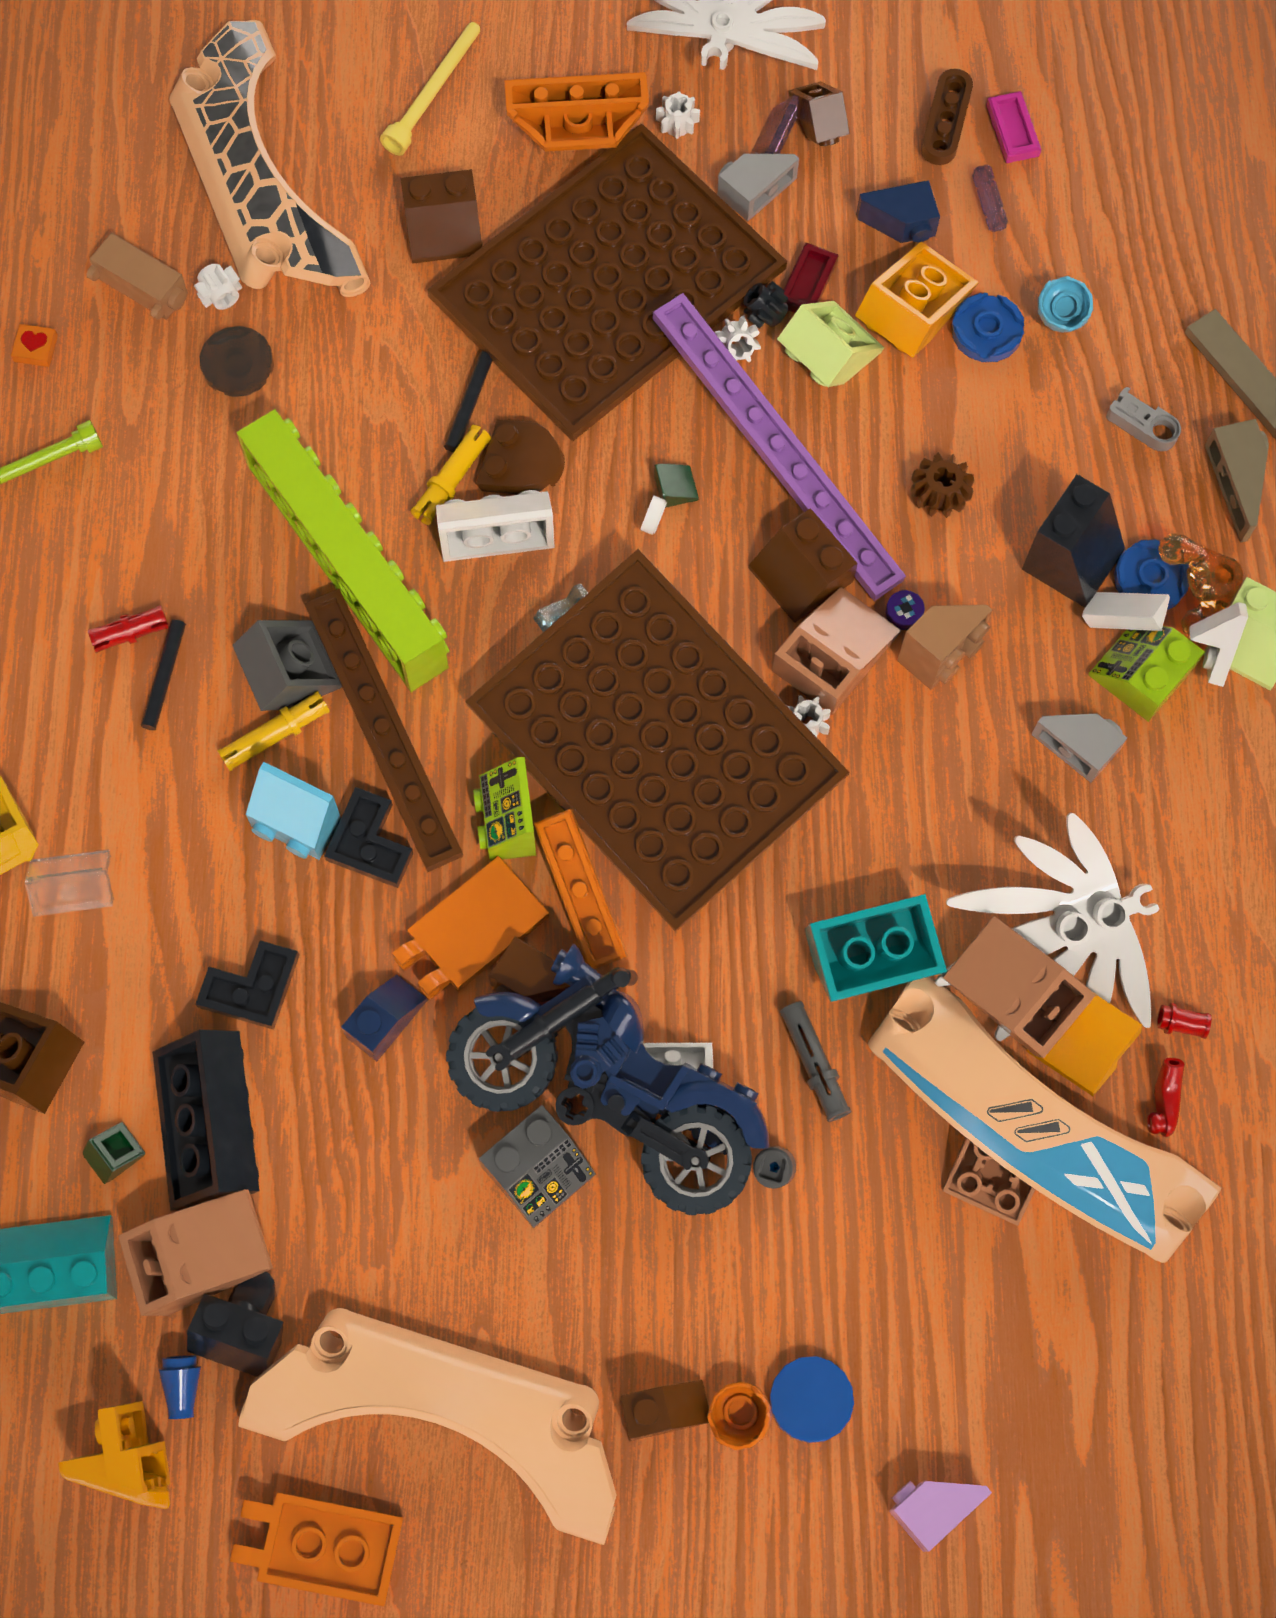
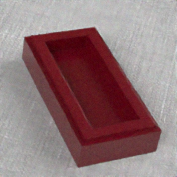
(809, 276)

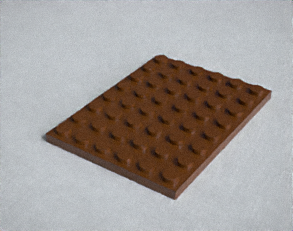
(576, 279)
(657, 739)

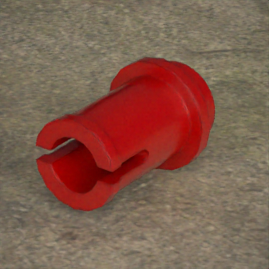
(1183, 1021)

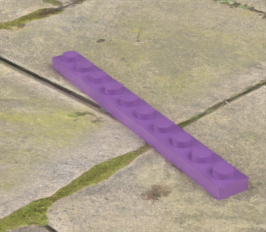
(776, 442)

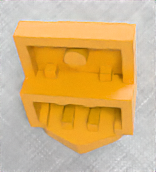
(128, 1463)

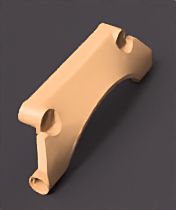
(493, 1401)

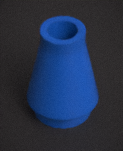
(180, 1383)

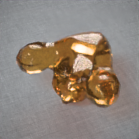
(1211, 576)

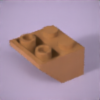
(942, 639)

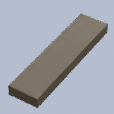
(1236, 365)

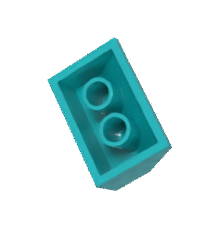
(875, 948)
(57, 1264)

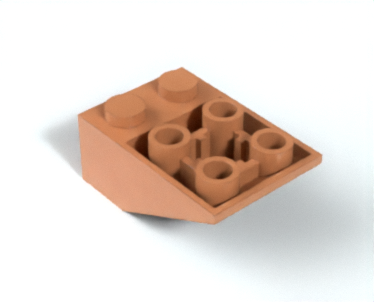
(834, 649)
(1019, 987)
(987, 1184)
(194, 1253)

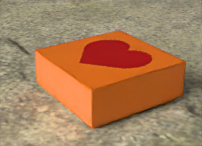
(34, 345)

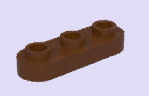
(951, 107)

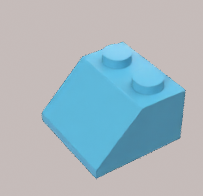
(292, 812)

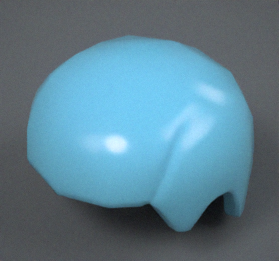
(1065, 304)

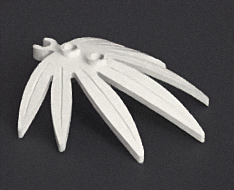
(734, 23)
(1084, 921)

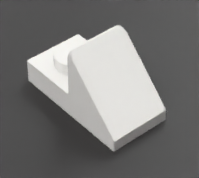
(1223, 632)

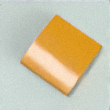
(1093, 1045)

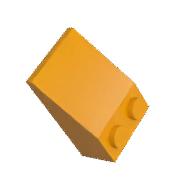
(915, 298)

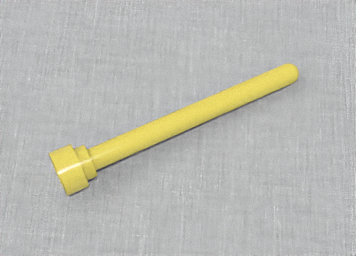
(398, 135)

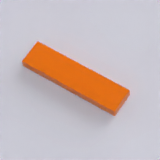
(580, 889)

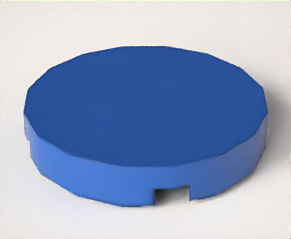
(987, 327)
(1144, 572)
(811, 1399)

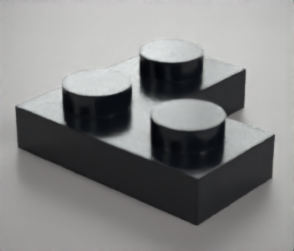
(358, 843)
(253, 997)

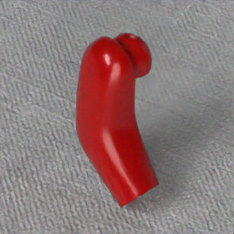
(1167, 1098)

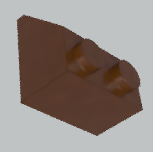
(441, 216)
(803, 565)

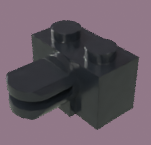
(238, 1330)

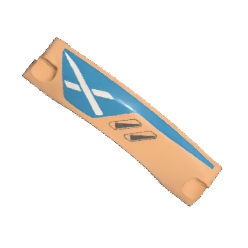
(1034, 1133)

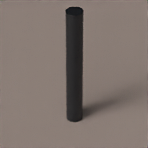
(468, 401)
(163, 675)

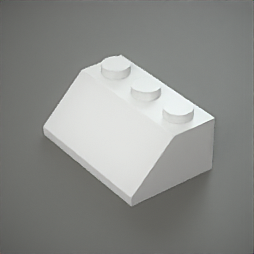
(495, 525)

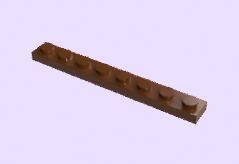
(384, 730)

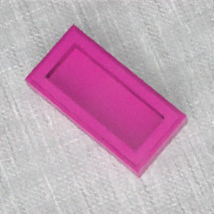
(1013, 127)

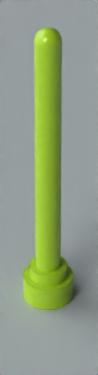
(82, 439)

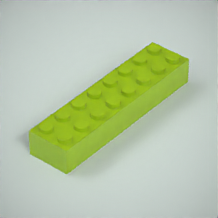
(345, 550)

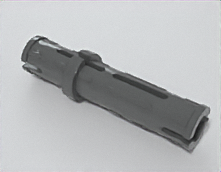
(834, 1104)

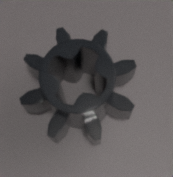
(765, 304)

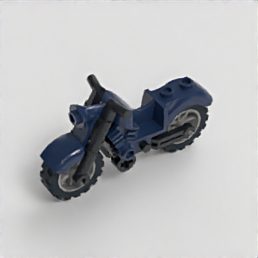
(616, 1079)

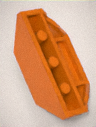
(577, 109)

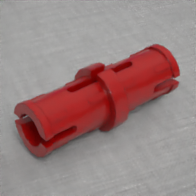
(128, 629)

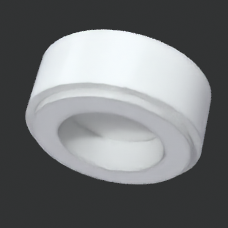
(653, 515)

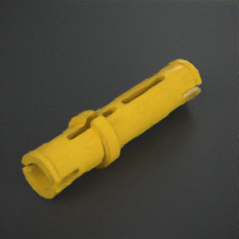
(442, 486)
(274, 730)

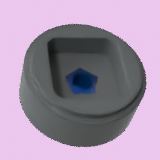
(774, 1167)

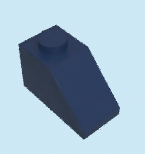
(901, 212)
(383, 1016)

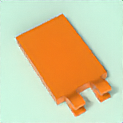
(471, 928)
(323, 1548)

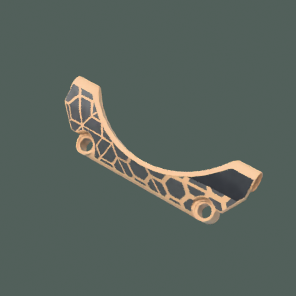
(255, 207)

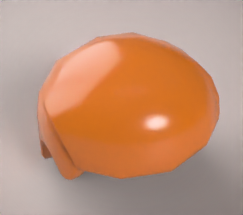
(739, 1415)

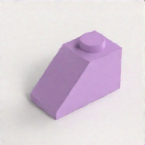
(935, 1509)

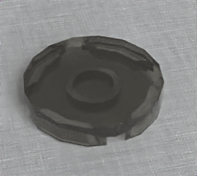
(236, 361)

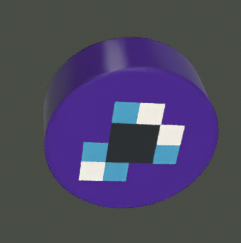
(904, 609)

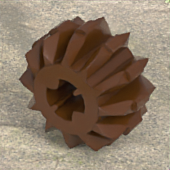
(942, 485)

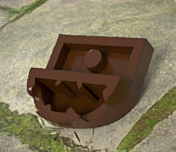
(520, 459)

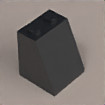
(1077, 542)

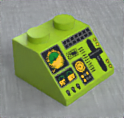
(1146, 667)
(506, 811)

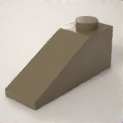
(1239, 462)

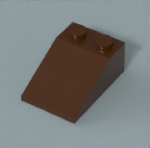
(33, 1057)

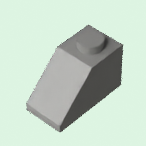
(755, 181)
(1081, 741)

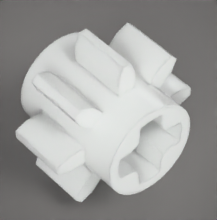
(677, 115)
(218, 286)
(733, 331)
(812, 709)

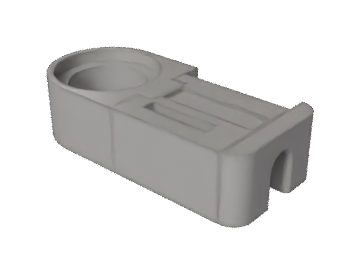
(1139, 419)

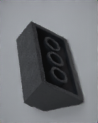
(205, 1118)

